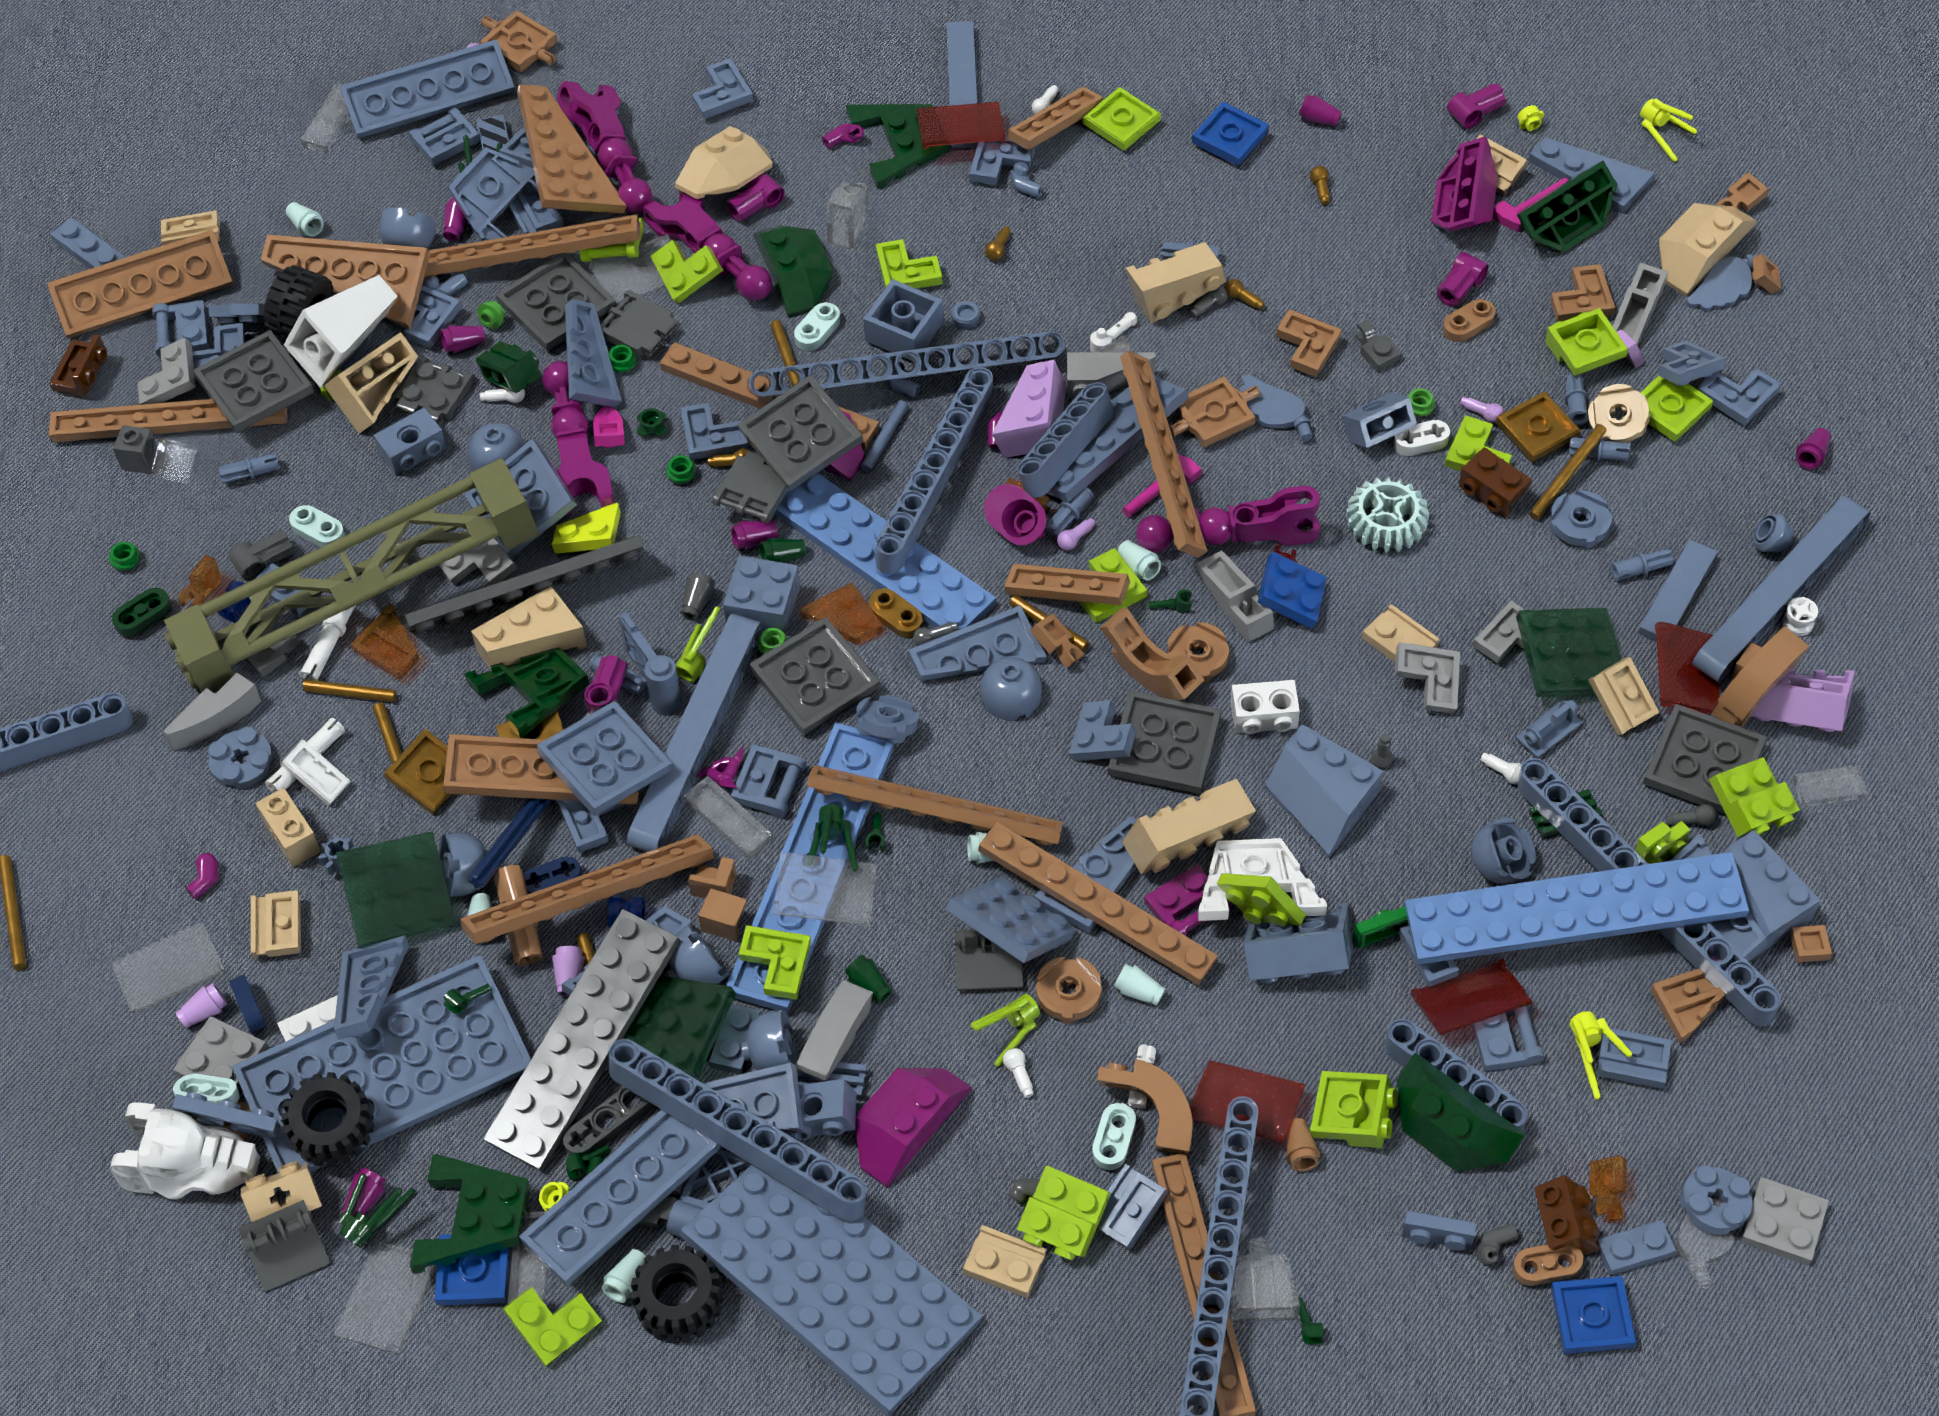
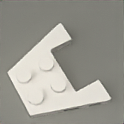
(1257, 858)

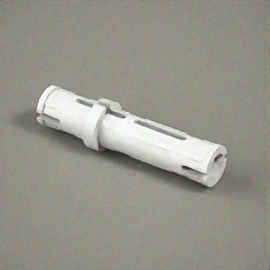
(332, 629)
(320, 742)

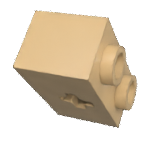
(288, 827)
(291, 1177)

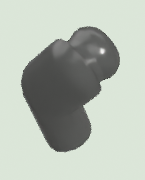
(1491, 1242)

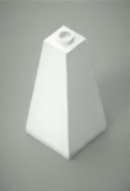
(337, 326)

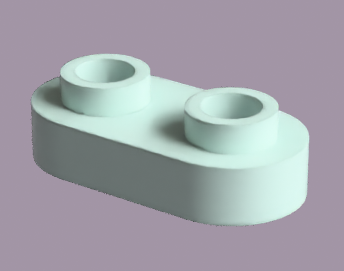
(820, 322)
(314, 525)
(210, 1086)
(1113, 1138)

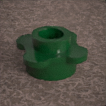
(653, 417)

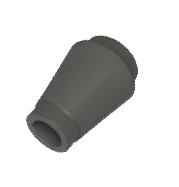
(696, 595)

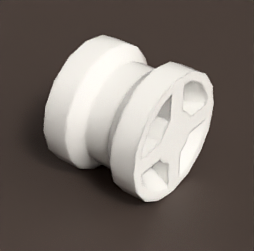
(1799, 608)

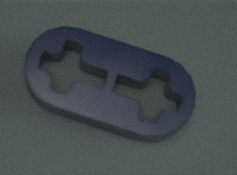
(551, 873)
(247, 1003)

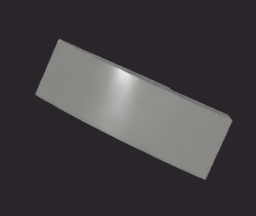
(1640, 301)
(1236, 596)
(213, 713)
(835, 1030)

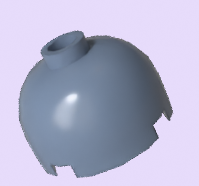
(406, 230)
(492, 443)
(1010, 688)
(1503, 851)
(460, 856)
(695, 959)
(770, 1041)

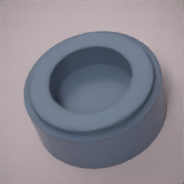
(965, 315)

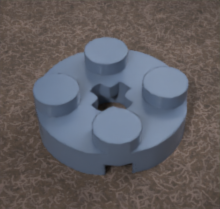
(1579, 533)
(887, 718)
(238, 743)
(1727, 1186)

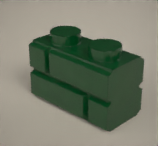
(509, 366)

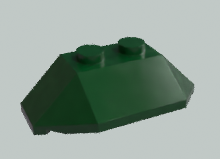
(1571, 209)
(796, 266)
(1452, 1120)

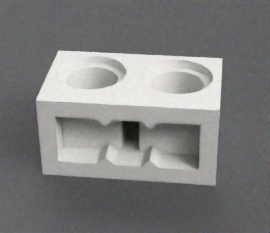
(1263, 700)

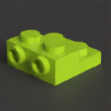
(1585, 342)
(1754, 798)
(1354, 1108)
(1063, 1213)

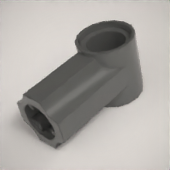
(254, 558)

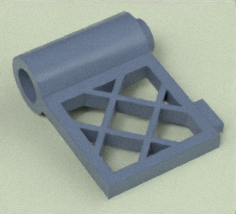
(656, 669)
(688, 1207)

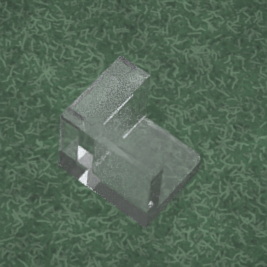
(173, 460)

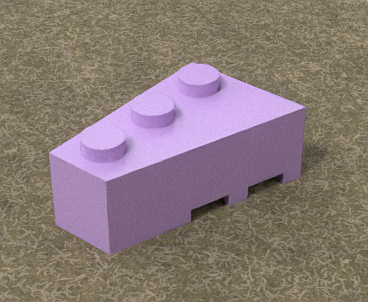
(1031, 409)
(1809, 700)

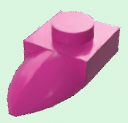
(608, 428)

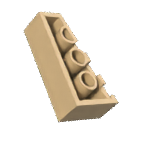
(1189, 825)

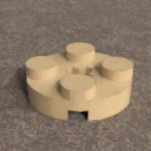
(1630, 401)

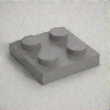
(217, 1049)
(1785, 1221)

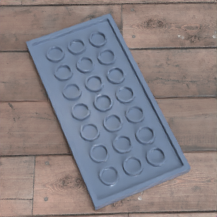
(408, 1065)
(834, 1285)

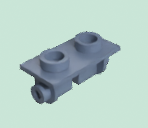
(1550, 728)

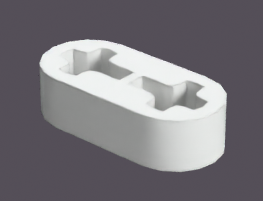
(1422, 438)

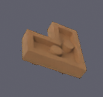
(1590, 294)
(1314, 339)

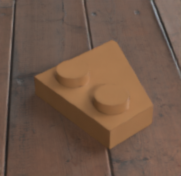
(1686, 1001)

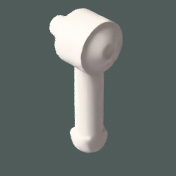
(1101, 337)

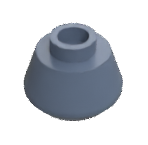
(1773, 534)

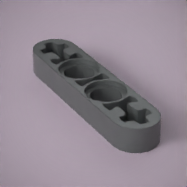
(612, 1106)

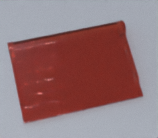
(960, 124)
(1677, 677)
(1471, 997)
(1274, 1096)

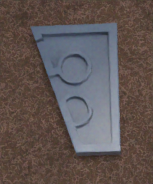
(257, 1123)

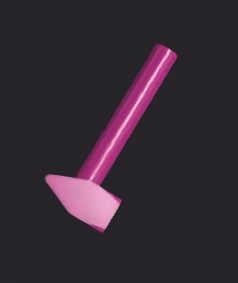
(1507, 214)
(1191, 473)

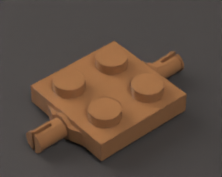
(521, 40)
(1215, 412)

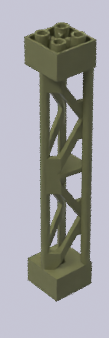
(200, 647)

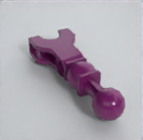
(605, 133)
(696, 229)
(570, 429)
(1266, 520)

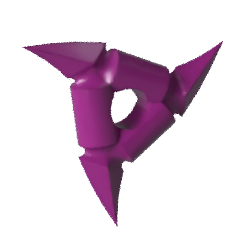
(724, 770)

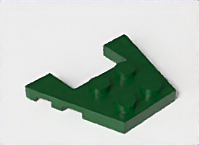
(903, 135)
(542, 678)
(487, 1212)

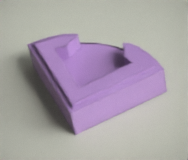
(1634, 354)

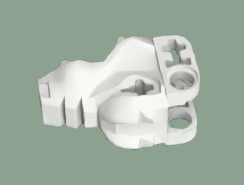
(181, 1155)

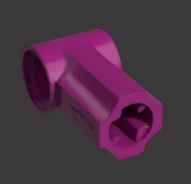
(1470, 108)
(759, 193)
(1465, 274)
(606, 683)

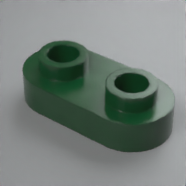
(140, 611)

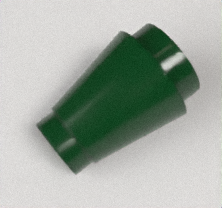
(782, 549)
(866, 974)

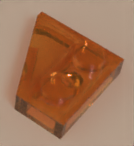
(847, 613)
(387, 644)

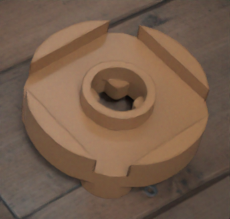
(1202, 635)
(1068, 1006)

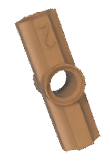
(525, 942)

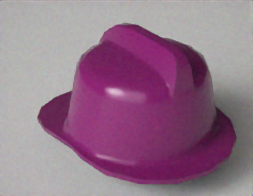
(1015, 514)

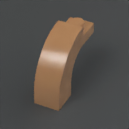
(1150, 666)
(1760, 677)
(1175, 1116)

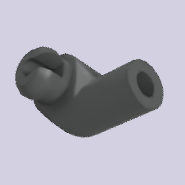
(1022, 1188)

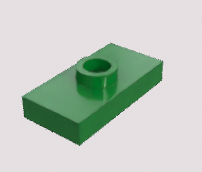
(1379, 927)

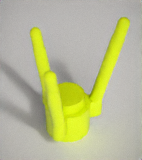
(1657, 114)
(1588, 1034)

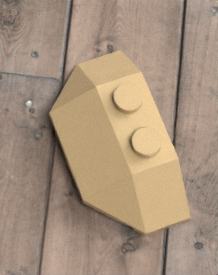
(723, 164)
(1699, 242)

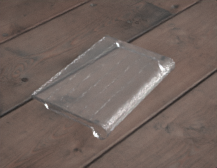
(632, 274)
(824, 889)
(167, 967)
(384, 1299)

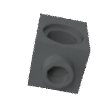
(135, 449)

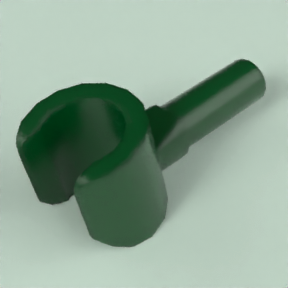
(1178, 603)
(876, 834)
(457, 1003)
(576, 1162)
(1311, 1332)

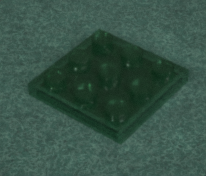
(1567, 648)
(395, 889)
(681, 1021)

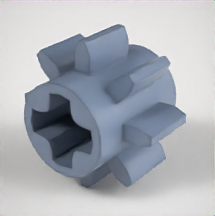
(329, 858)

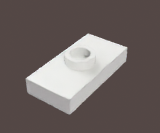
(315, 772)

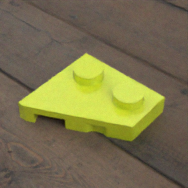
(588, 531)

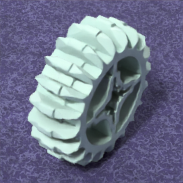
(1385, 523)

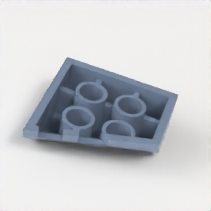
(1323, 786)
(1771, 889)
(1297, 950)

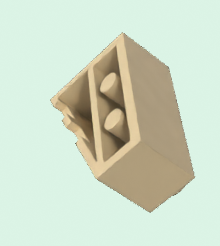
(1175, 281)
(370, 382)
(529, 628)

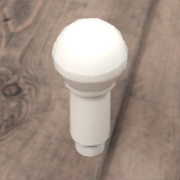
(1045, 101)
(502, 394)
(1509, 770)
(1015, 1061)

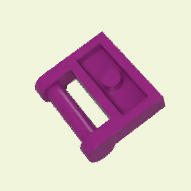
(1179, 897)

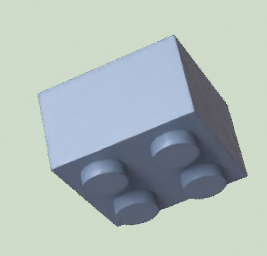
(903, 318)
(763, 592)

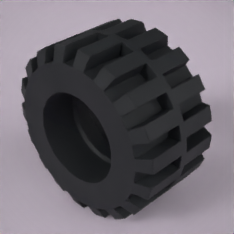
(290, 294)
(320, 1095)
(667, 1269)

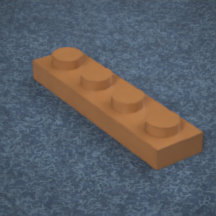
(1054, 118)
(1067, 584)

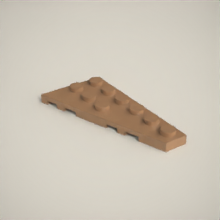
(562, 163)
(353, 263)

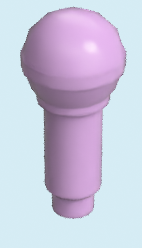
(1488, 411)
(1069, 538)

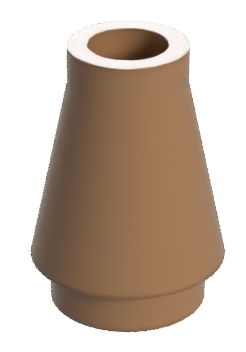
(1301, 1147)

